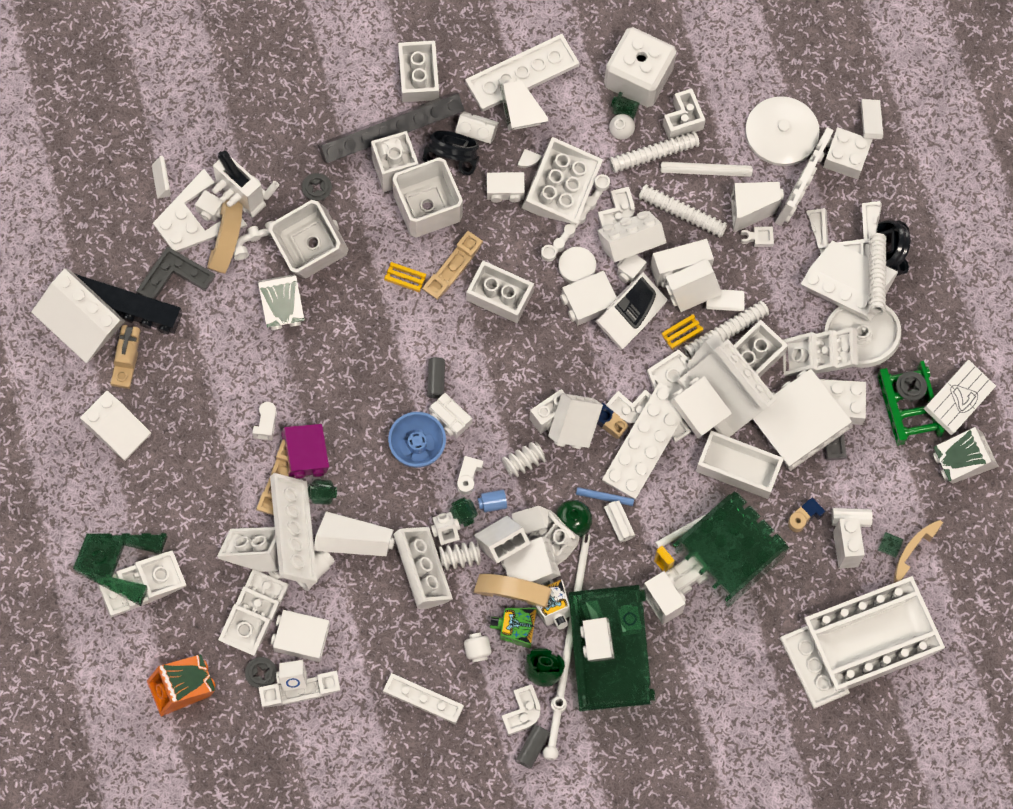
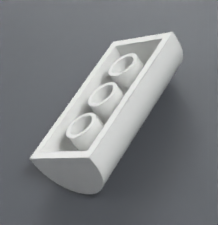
(422, 567)

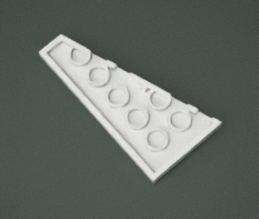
(805, 178)

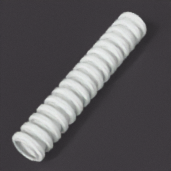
(656, 151)
(682, 211)
(877, 274)
(731, 327)

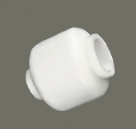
(477, 647)

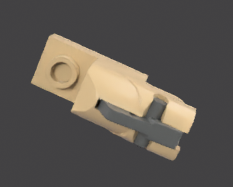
(125, 357)

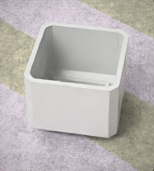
(638, 79)
(423, 184)
(293, 236)

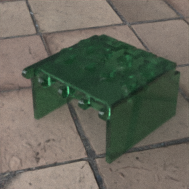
(733, 546)

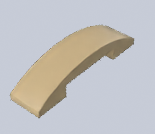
(227, 237)
(454, 266)
(281, 467)
(926, 533)
(513, 588)

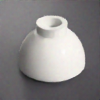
(622, 126)

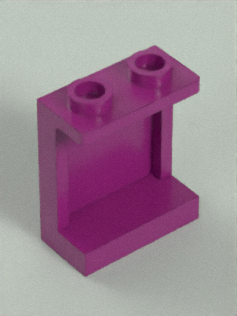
(305, 450)

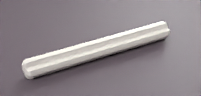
(706, 169)

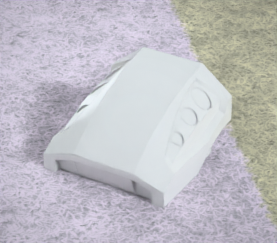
(561, 537)

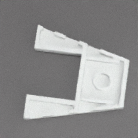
(870, 215)
(179, 225)
(668, 373)

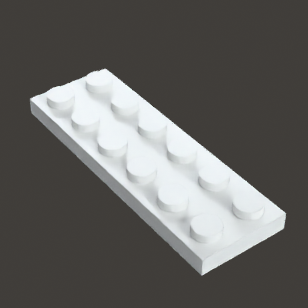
(531, 66)
(644, 443)
(293, 529)

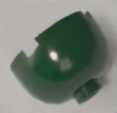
(575, 516)
(543, 667)

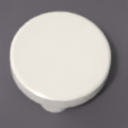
(576, 264)

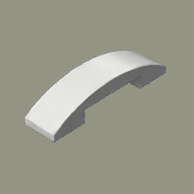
(317, 687)

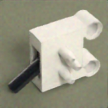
(237, 185)

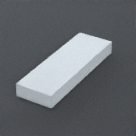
(871, 119)

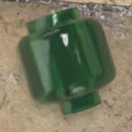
(322, 492)
(464, 511)

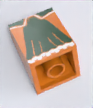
(180, 684)

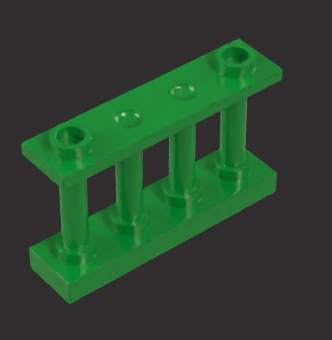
(897, 415)

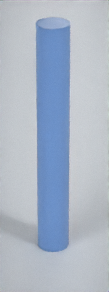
(604, 496)

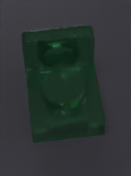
(624, 106)

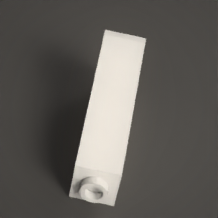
(352, 536)

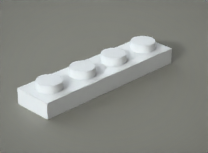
(423, 698)

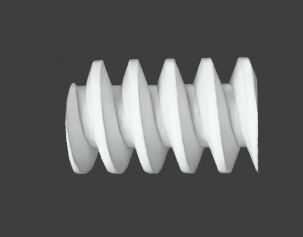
(523, 459)
(460, 556)

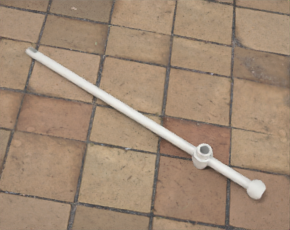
(551, 752)

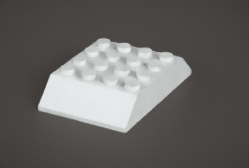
(874, 634)

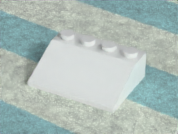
(562, 182)
(843, 279)
(77, 315)

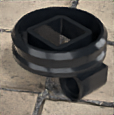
(455, 147)
(899, 236)

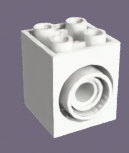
(392, 156)

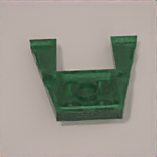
(102, 553)

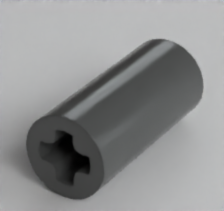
(436, 377)
(532, 746)

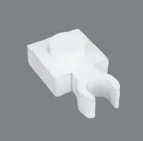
(760, 236)

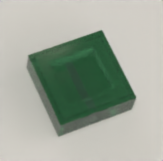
(890, 544)

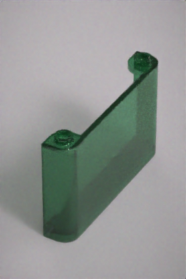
(625, 678)

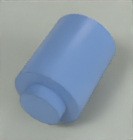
(492, 501)

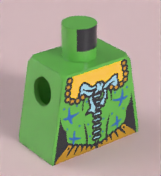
(516, 625)

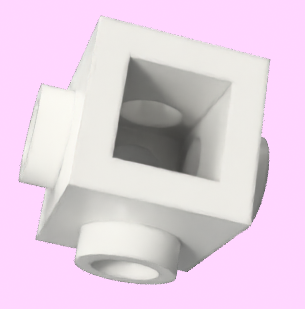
(445, 528)

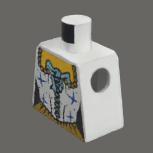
(557, 607)

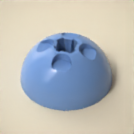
(413, 431)

